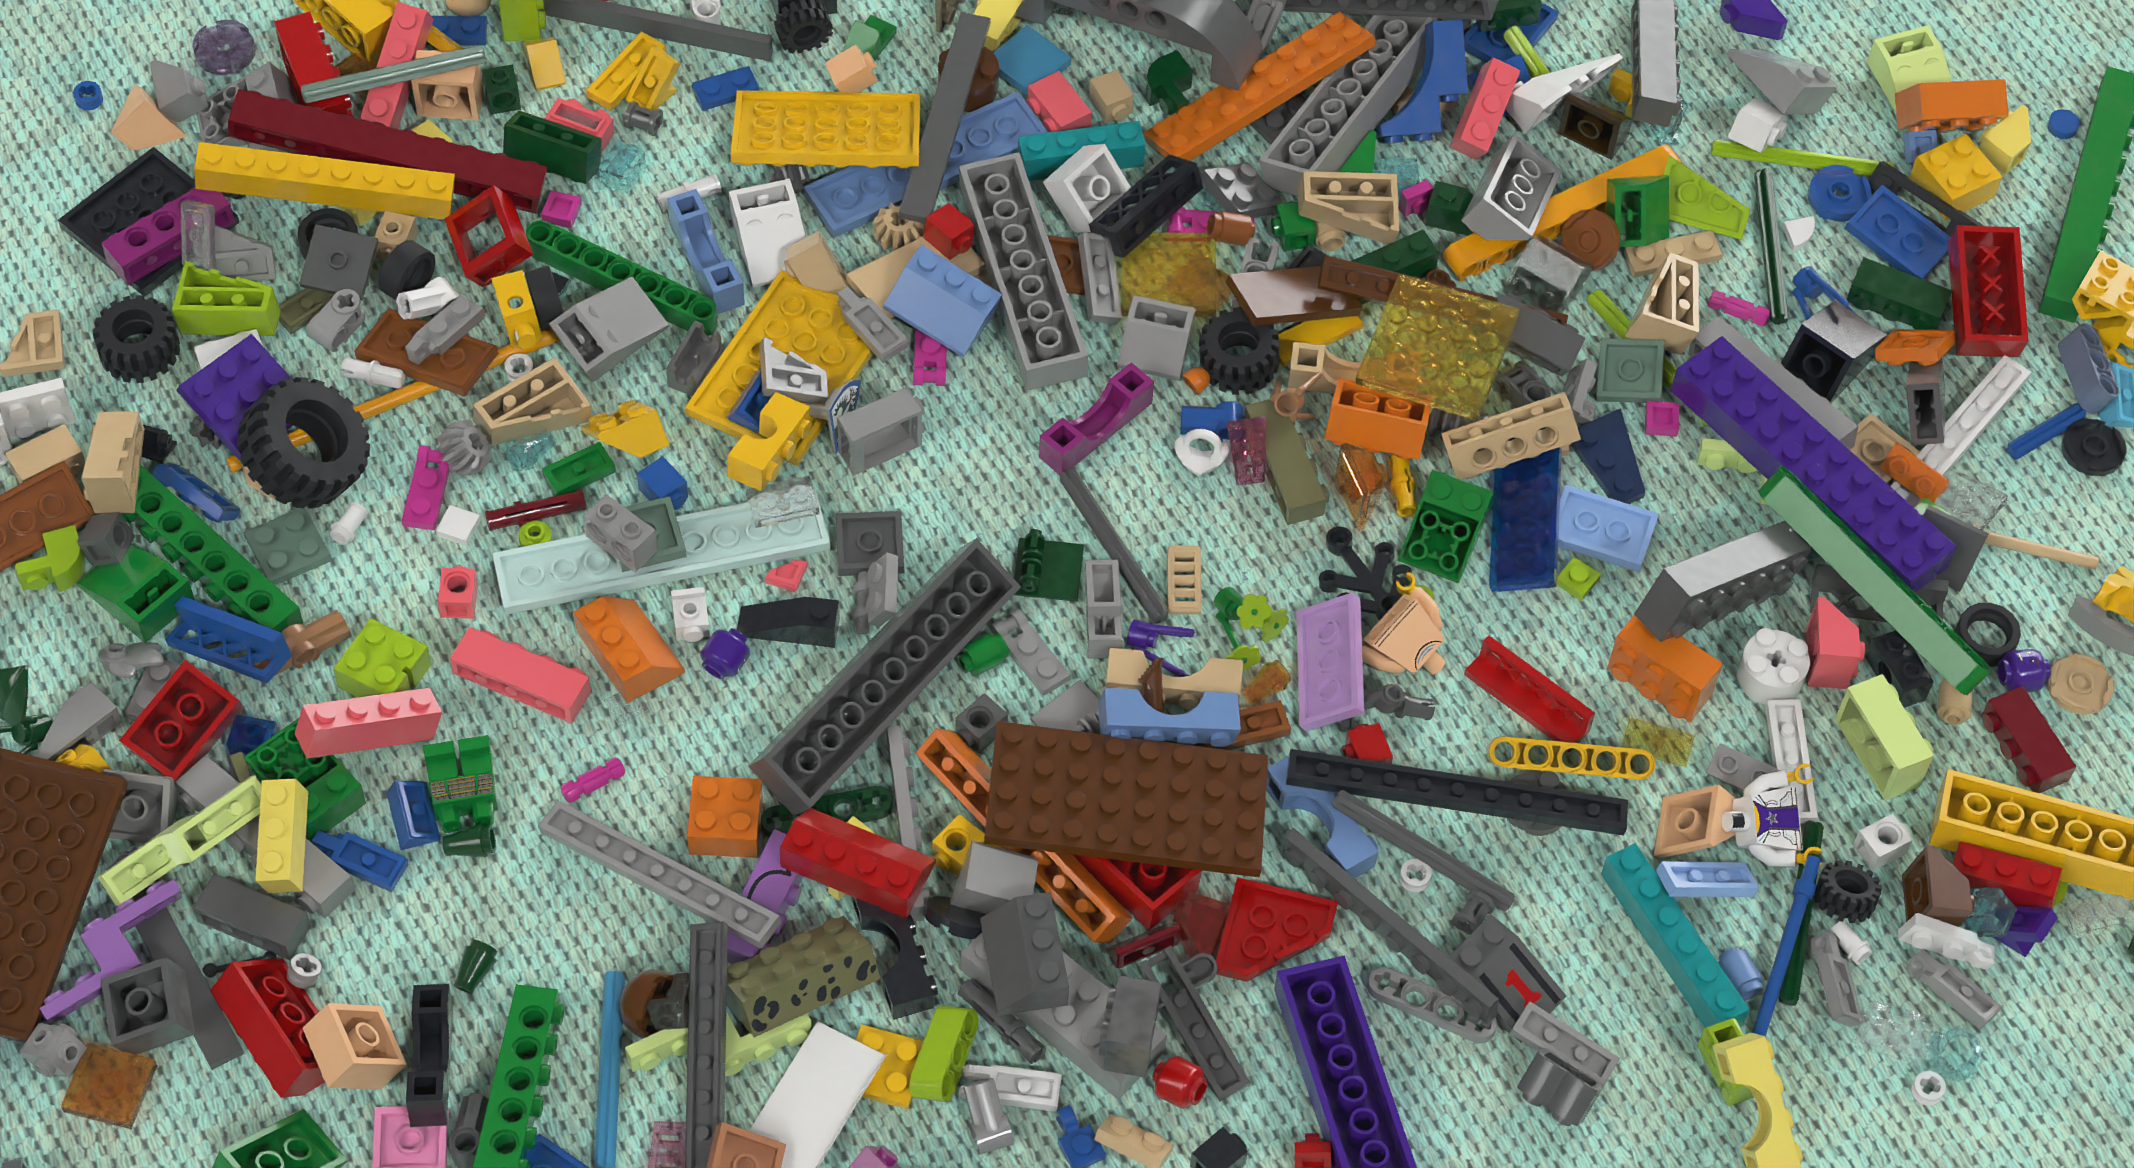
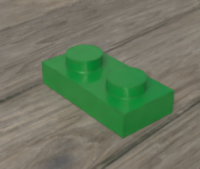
(579, 469)

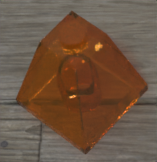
(1360, 482)

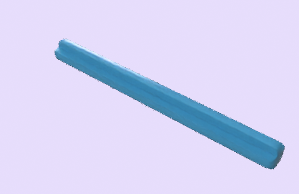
(609, 1071)

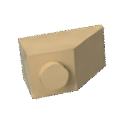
(815, 264)

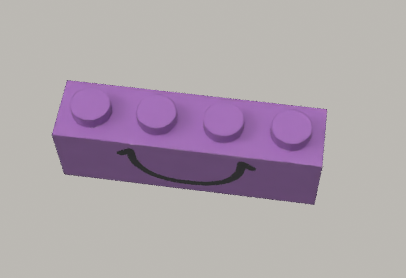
(772, 889)

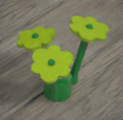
(1250, 612)

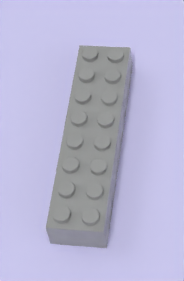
(1347, 104)
(1023, 271)

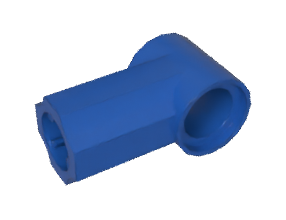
(1211, 418)

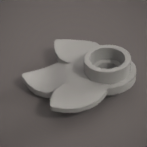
(124, 660)

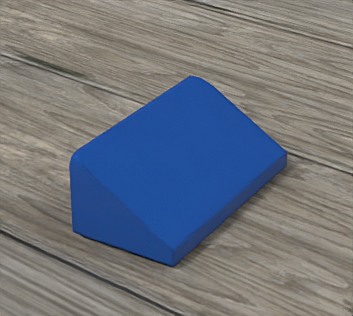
(749, 404)
(412, 814)

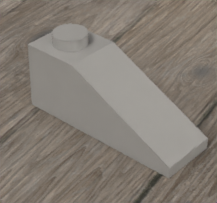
(81, 720)

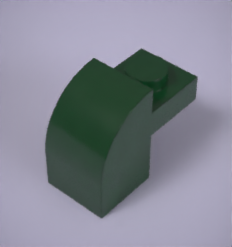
(1166, 82)

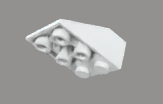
(766, 224)

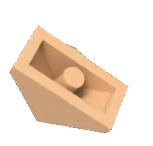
(142, 124)

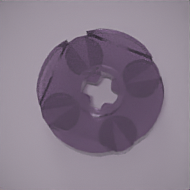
(229, 61)

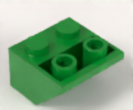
(1639, 209)

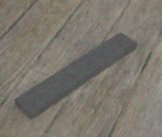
(211, 1026)

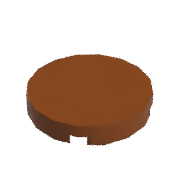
(1591, 237)

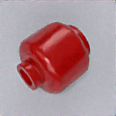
(1179, 1082)

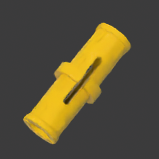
(1402, 486)

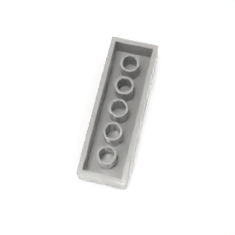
(1070, 1028)

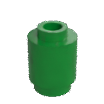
(983, 654)

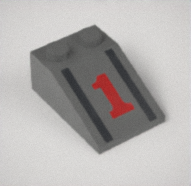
(1507, 970)

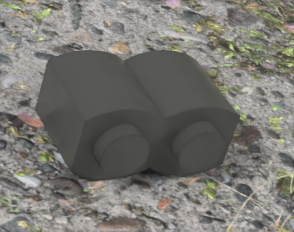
(1559, 1087)

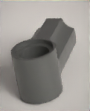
(468, 1129)

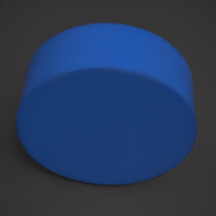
(2063, 124)

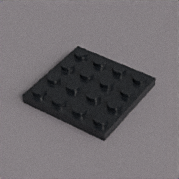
(124, 200)

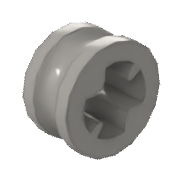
(304, 971)

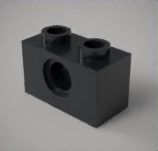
(1901, 667)

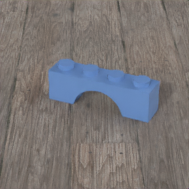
(694, 231)
(1128, 716)
(1347, 843)

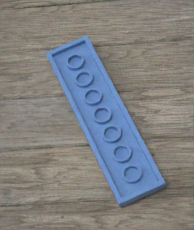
(858, 192)

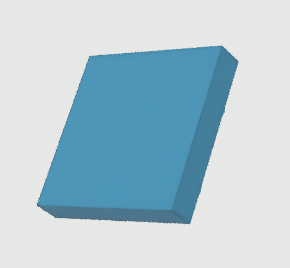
(1029, 58)

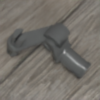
(1393, 699)

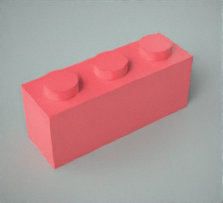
(1484, 108)

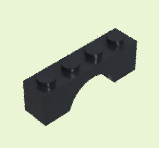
(906, 983)
(432, 1039)

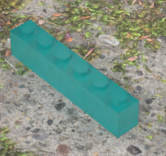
(1673, 938)

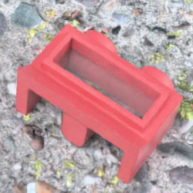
(574, 115)

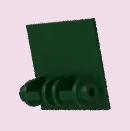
(1048, 568)

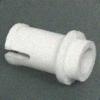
(349, 522)
(1851, 943)

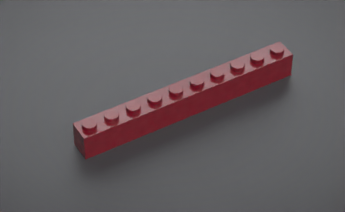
(342, 137)

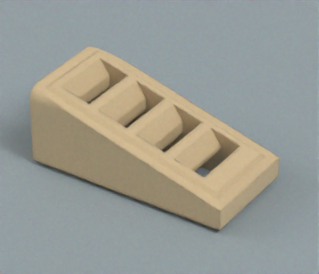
(1184, 560)

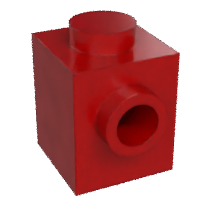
(949, 231)
(1367, 743)

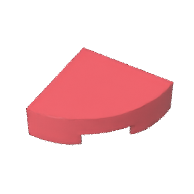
(787, 575)

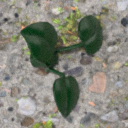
(13, 707)

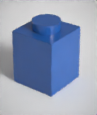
(663, 480)

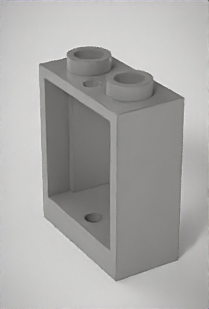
(880, 430)

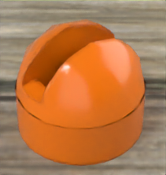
(1197, 379)

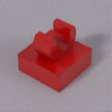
(1312, 1152)

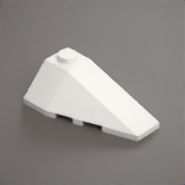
(1547, 93)

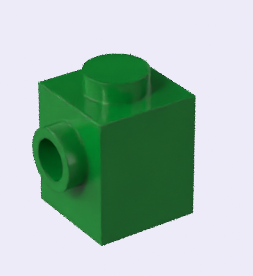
(1292, 228)

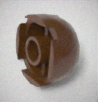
(635, 996)

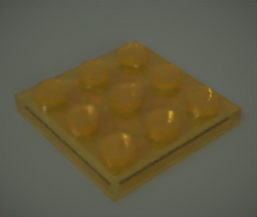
(1172, 270)

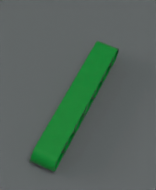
(605, 269)

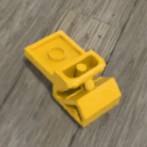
(2109, 297)

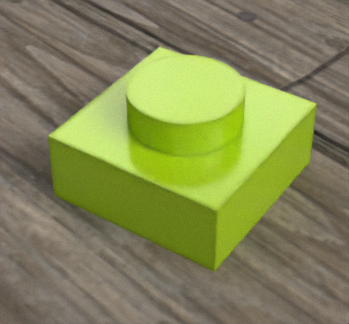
(1578, 578)

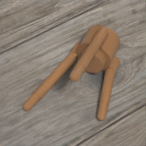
(1291, 400)

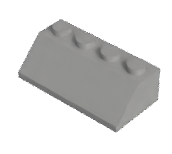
(1512, 193)

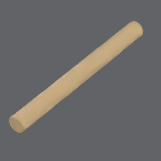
(2042, 550)

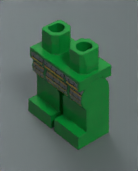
(465, 794)

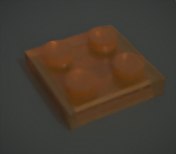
(109, 1086)

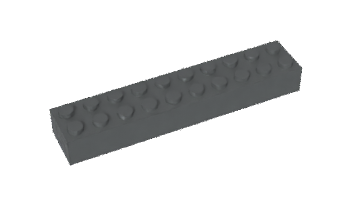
(884, 677)

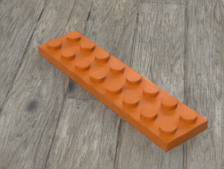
(1267, 86)

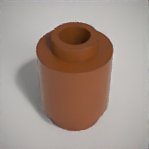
(1230, 228)

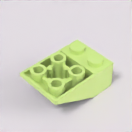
(1907, 60)

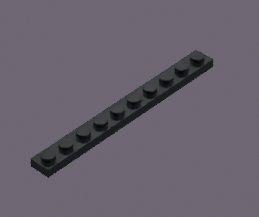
(1457, 792)

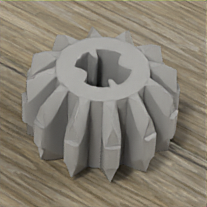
(464, 447)

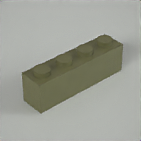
(1288, 466)

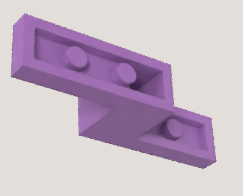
(110, 948)

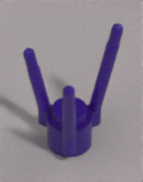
(1145, 635)

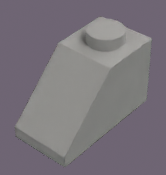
(177, 91)

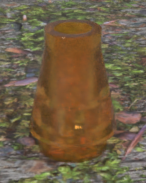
(1267, 682)

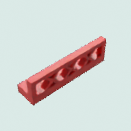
(1530, 695)

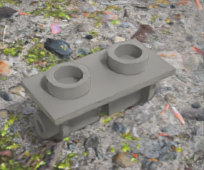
(1736, 767)

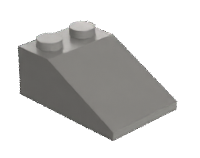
(1786, 82)

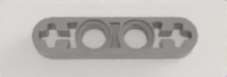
(1429, 1009)

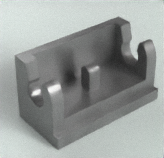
(693, 359)

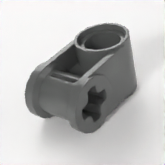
(1521, 385)

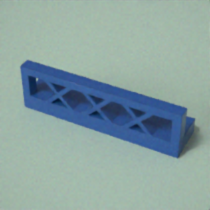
(235, 635)

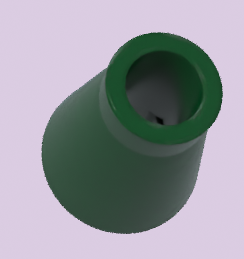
(473, 841)
(475, 964)

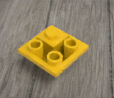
(631, 429)

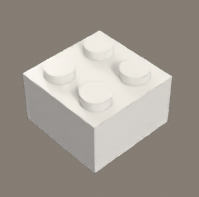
(1086, 186)

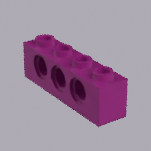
(157, 237)

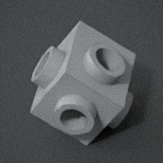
(53, 1049)

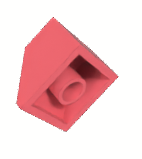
(1832, 647)

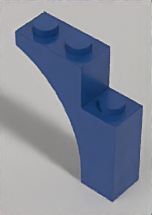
(1442, 77)

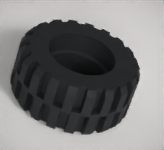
(277, 462)

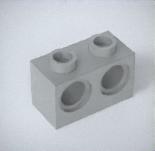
(620, 533)

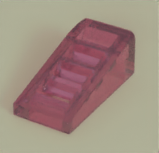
(1252, 433)
(671, 1129)

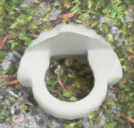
(1201, 461)

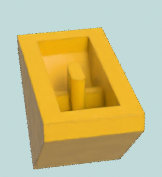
(544, 62)

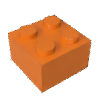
(725, 816)

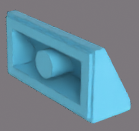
(2121, 409)

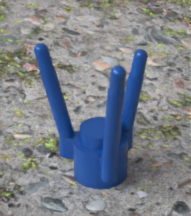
(1811, 285)

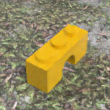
(759, 460)

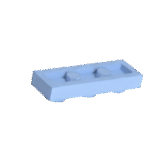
(1707, 879)

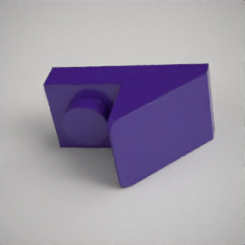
(2028, 927)

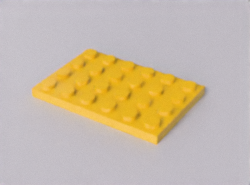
(826, 128)
(795, 321)

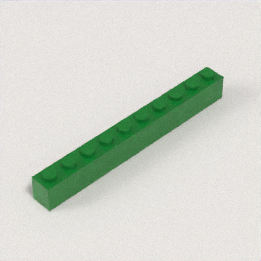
(2091, 193)

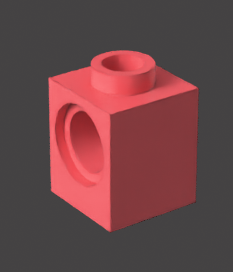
(462, 603)

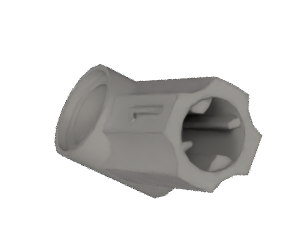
(988, 1121)

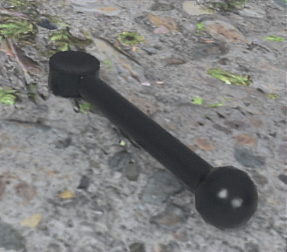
(211, 969)

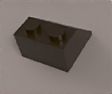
(1594, 124)

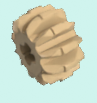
(893, 231)

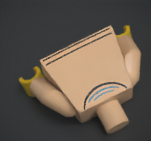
(1406, 634)

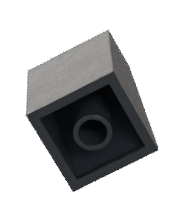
(1832, 349)

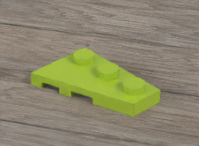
(1702, 204)

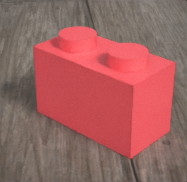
(1058, 104)

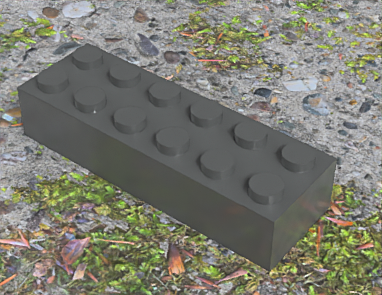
(1723, 581)

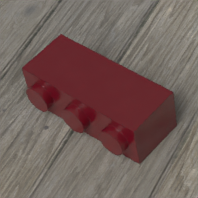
(2028, 740)

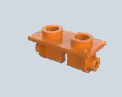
(1914, 473)

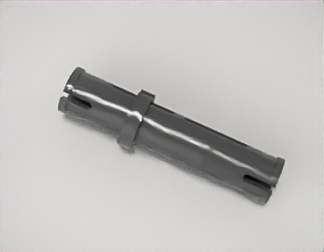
(1011, 1029)

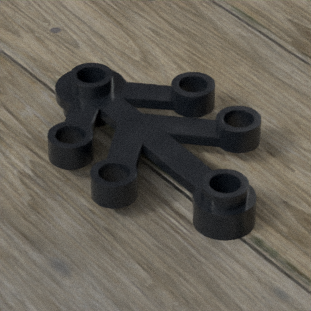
(1366, 581)

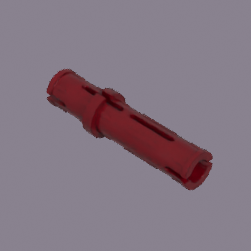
(498, 518)

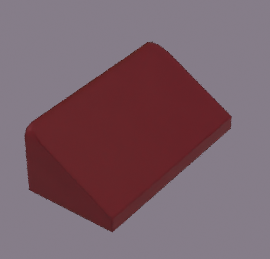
(1144, 945)

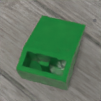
(1446, 526)
(138, 591)
(330, 786)

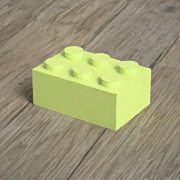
(1884, 736)

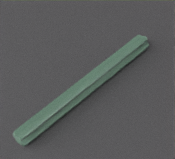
(393, 74)

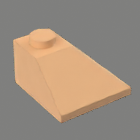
(1692, 821)

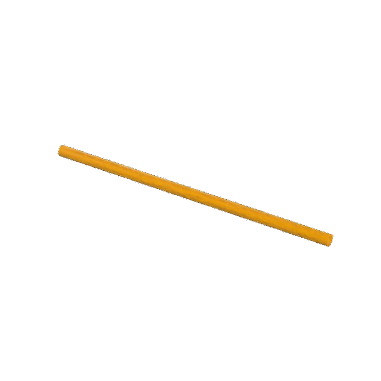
(407, 394)

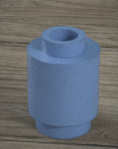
(1741, 972)

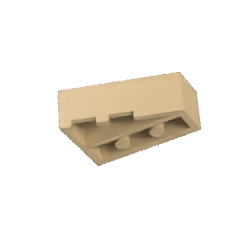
(1352, 202)
(1669, 306)
(532, 403)
(114, 462)

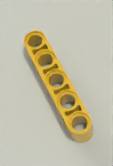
(1587, 757)

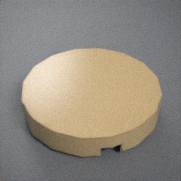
(2080, 694)

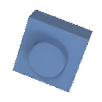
(1918, 143)

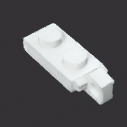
(1947, 940)

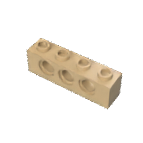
(1519, 423)

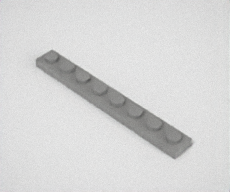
(659, 874)

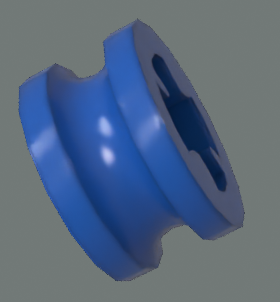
(88, 88)

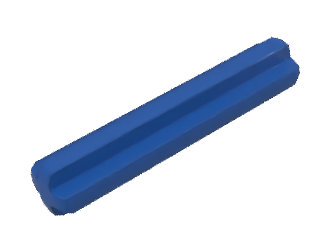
(2045, 431)

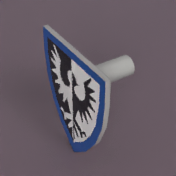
(838, 403)

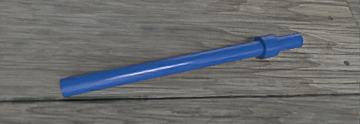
(1803, 891)

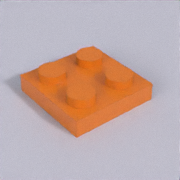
(1915, 345)

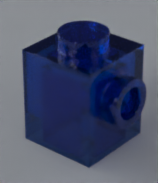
(249, 733)

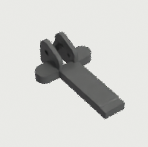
(1196, 1023)

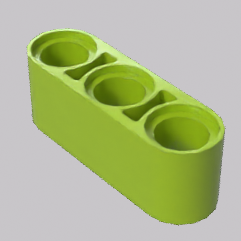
(944, 1053)

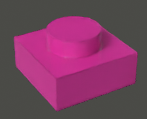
(1415, 198)
(561, 209)
(1661, 418)

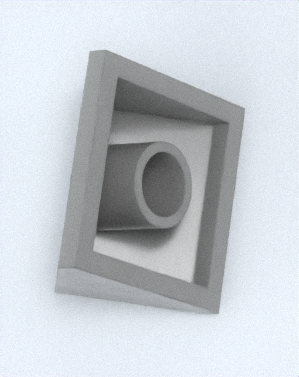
(146, 806)
(993, 878)

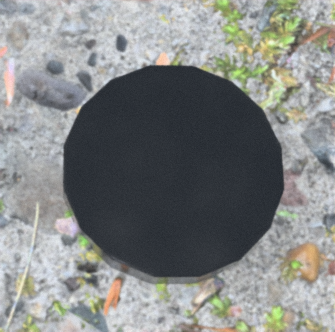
(2086, 454)
(961, 921)

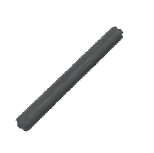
(1114, 545)
(1422, 849)

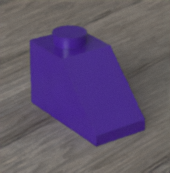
(1754, 17)

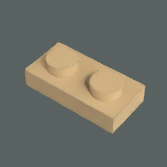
(1133, 1141)

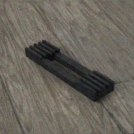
(1894, 180)

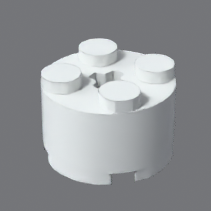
(1773, 666)

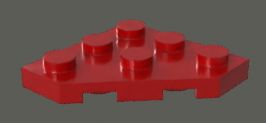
(1270, 927)

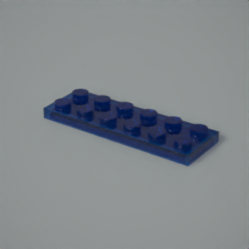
(1526, 523)

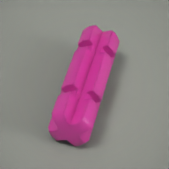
(1738, 308)
(592, 780)

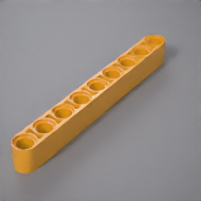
(1475, 254)

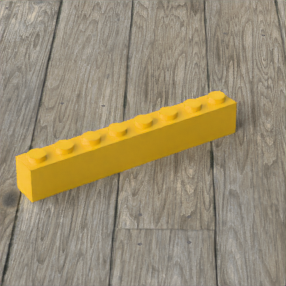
(323, 181)

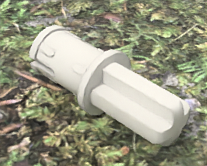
(372, 373)

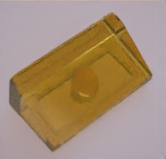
(1662, 742)

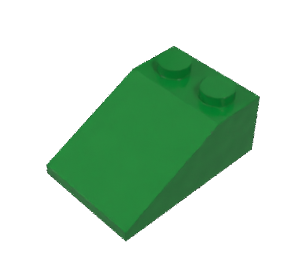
(285, 1144)

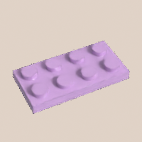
(1330, 662)

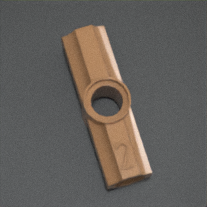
(310, 640)

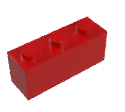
(2019, 878)

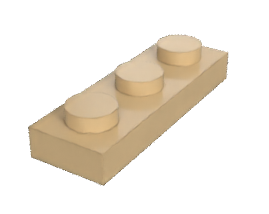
(1697, 247)

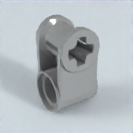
(337, 323)

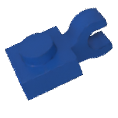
(1078, 1143)

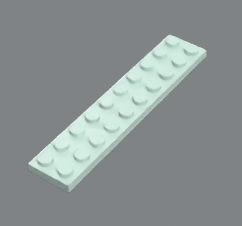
(713, 543)

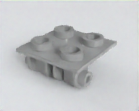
(1072, 710)

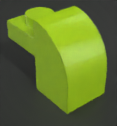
(62, 564)

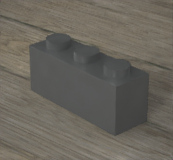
(1543, 339)
(252, 916)

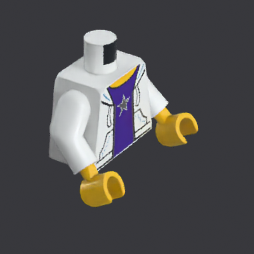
(1769, 819)

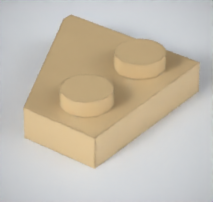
(36, 346)

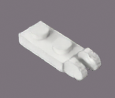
(1019, 1086)

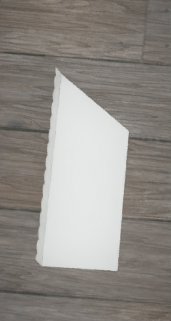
(817, 1095)

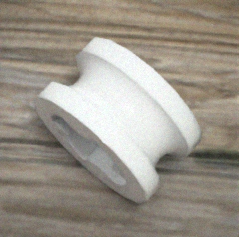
(516, 360)
(1414, 884)
(1934, 1097)

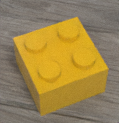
(1957, 174)

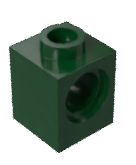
(501, 89)

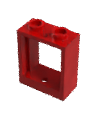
(511, 249)

